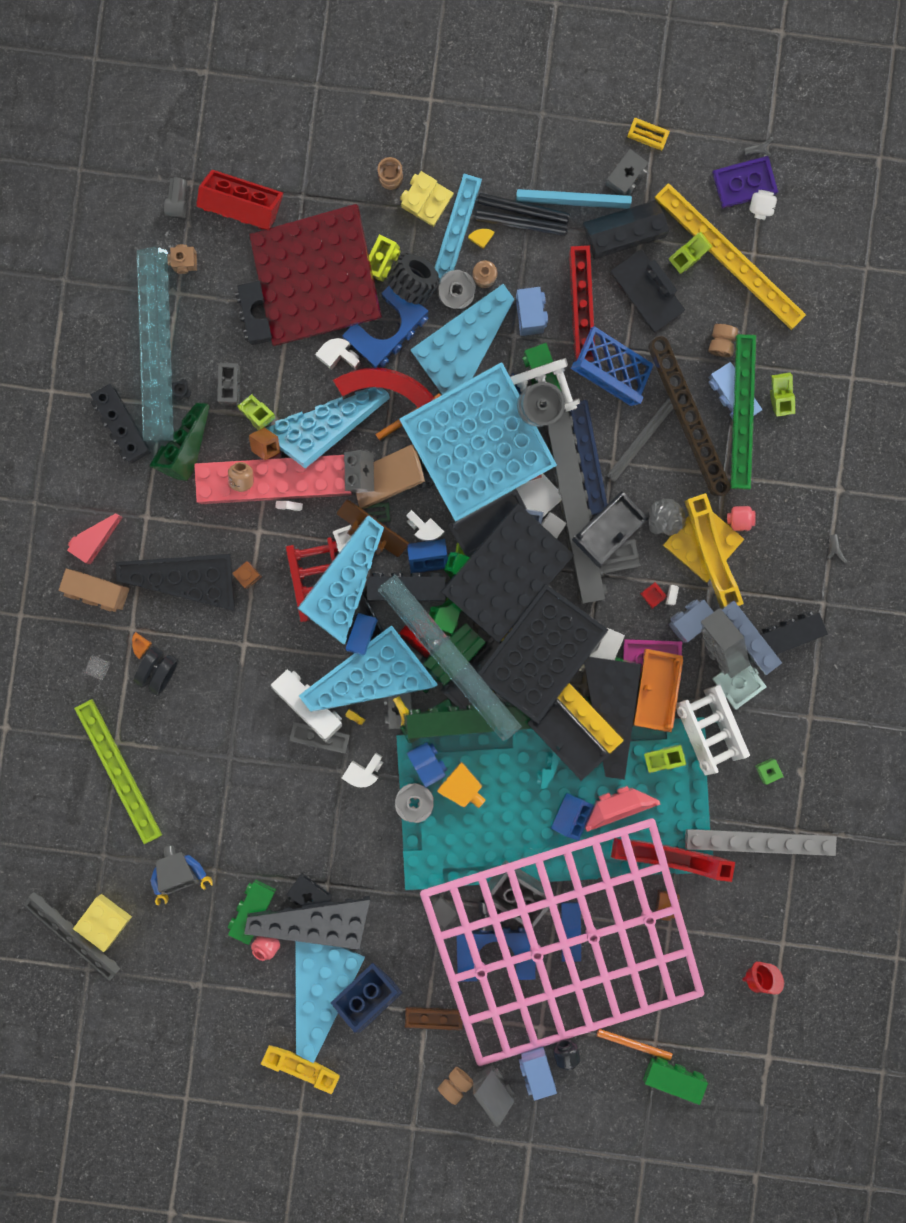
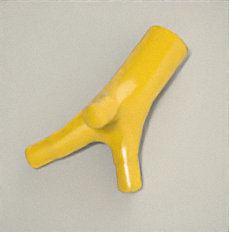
(401, 707)

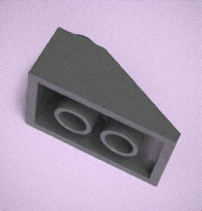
(493, 1094)

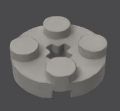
(467, 289)
(412, 813)

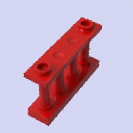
(300, 573)

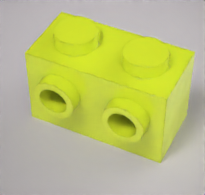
(382, 257)

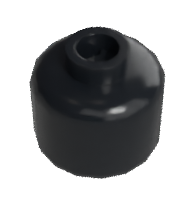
(567, 1054)

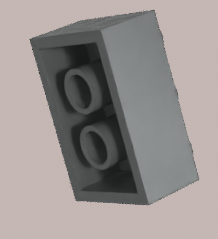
(504, 897)

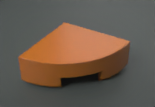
(140, 645)

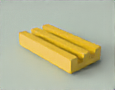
(644, 140)

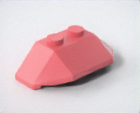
(618, 806)

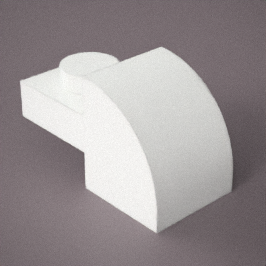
(427, 531)

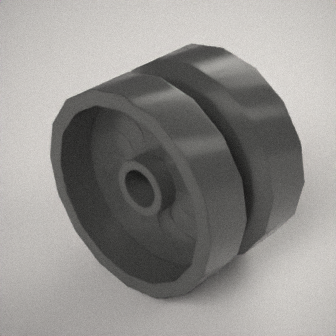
(546, 395)

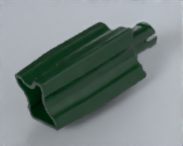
(468, 644)

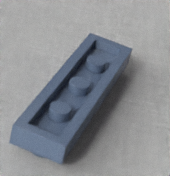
(755, 644)

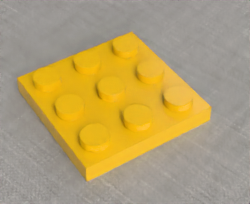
(687, 550)

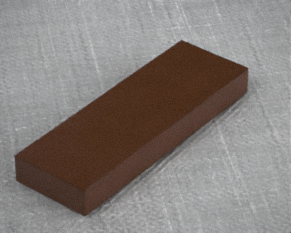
(433, 1018)

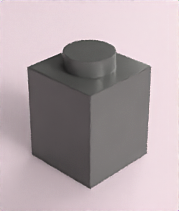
(444, 912)

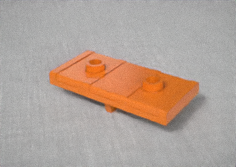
(658, 690)

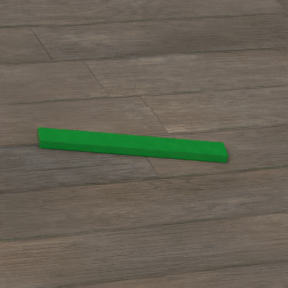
(743, 411)

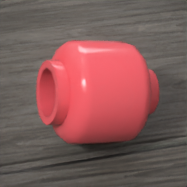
(741, 518)
(264, 947)

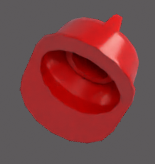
(764, 978)

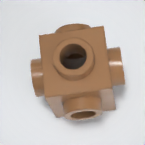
(183, 259)

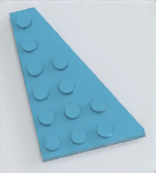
(459, 346)
(313, 433)
(383, 672)
(320, 978)

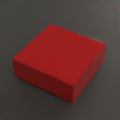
(653, 595)

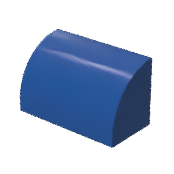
(427, 555)
(572, 816)

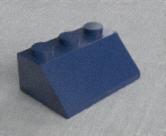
(366, 998)

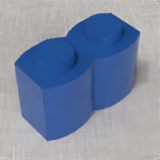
(426, 763)

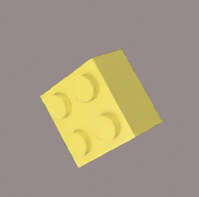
(102, 922)

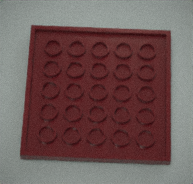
(315, 275)

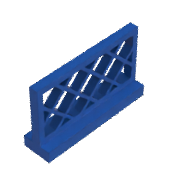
(604, 379)

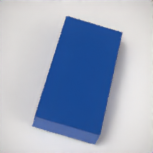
(361, 634)

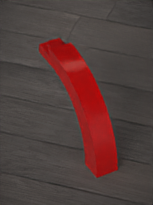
(386, 379)
(678, 858)

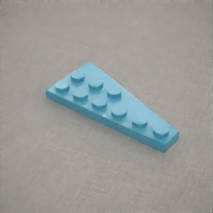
(339, 589)

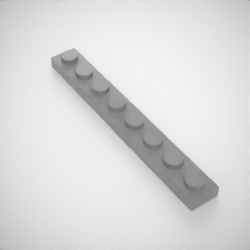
(760, 842)

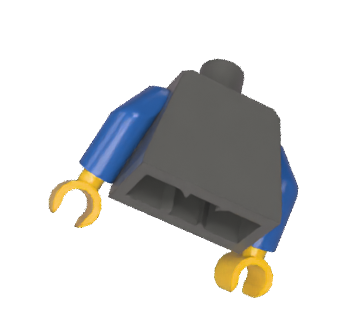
(176, 873)

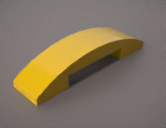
(289, 1062)

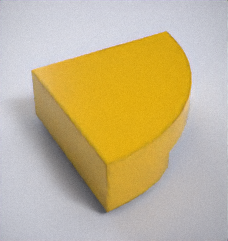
(481, 237)
(352, 715)

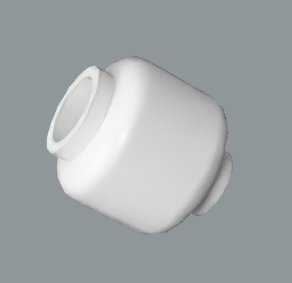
(763, 204)

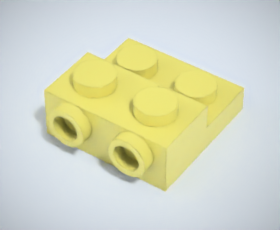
(426, 198)

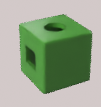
(771, 777)

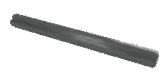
(641, 439)

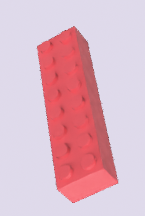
(273, 480)

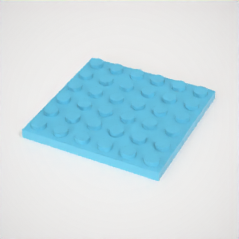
(477, 442)

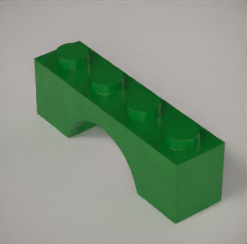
(447, 614)

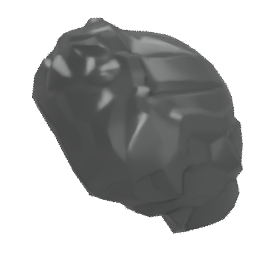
(666, 517)

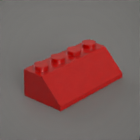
(239, 199)

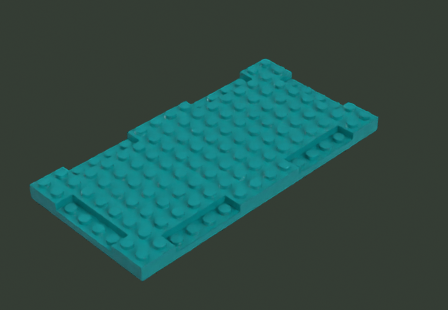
(520, 814)

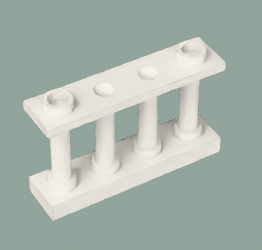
(540, 374)
(726, 723)

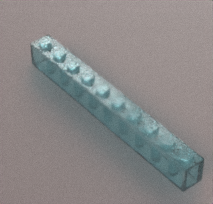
(155, 345)
(449, 658)

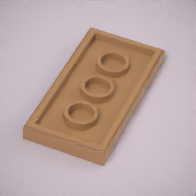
(393, 475)

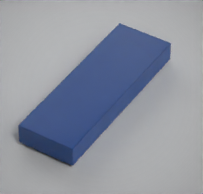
(572, 926)

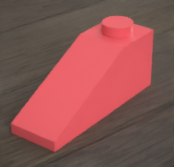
(91, 541)

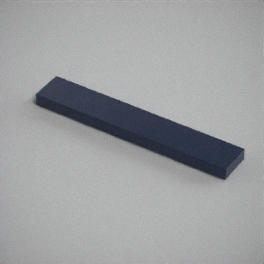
(589, 458)

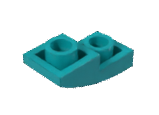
(547, 774)

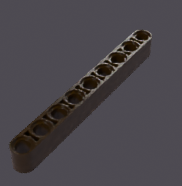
(682, 409)

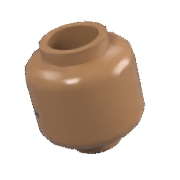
(484, 274)
(240, 477)

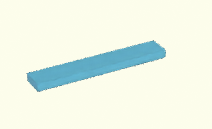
(573, 199)
(458, 224)

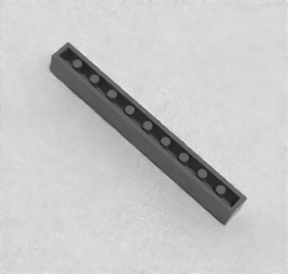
(573, 506)

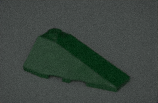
(181, 454)

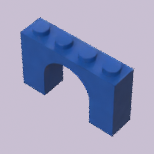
(378, 351)
(515, 939)

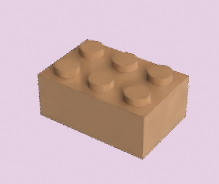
(93, 590)

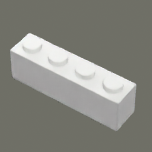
(322, 721)

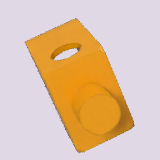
(462, 787)

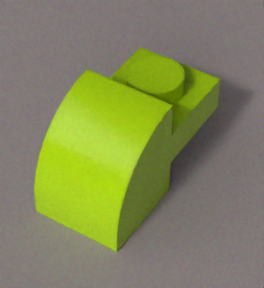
(690, 252)
(782, 394)
(256, 412)
(665, 758)

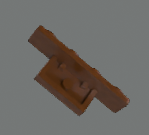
(388, 540)

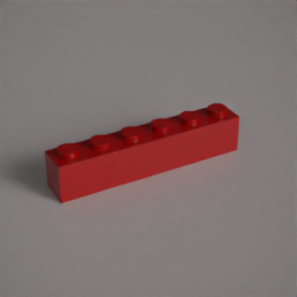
(581, 298)

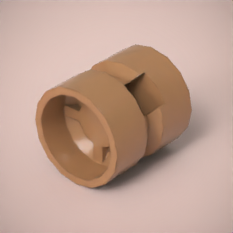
(390, 173)
(723, 339)
(454, 1088)

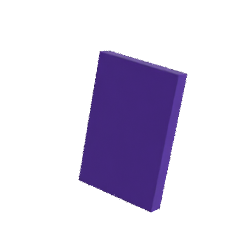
(740, 181)

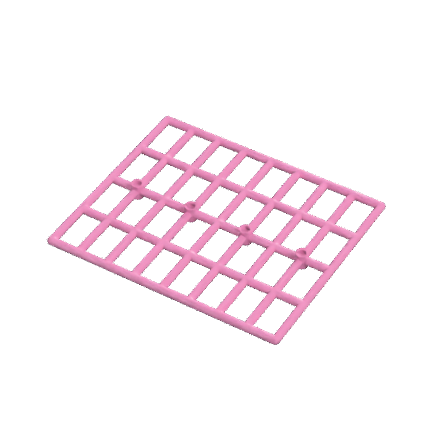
(536, 952)

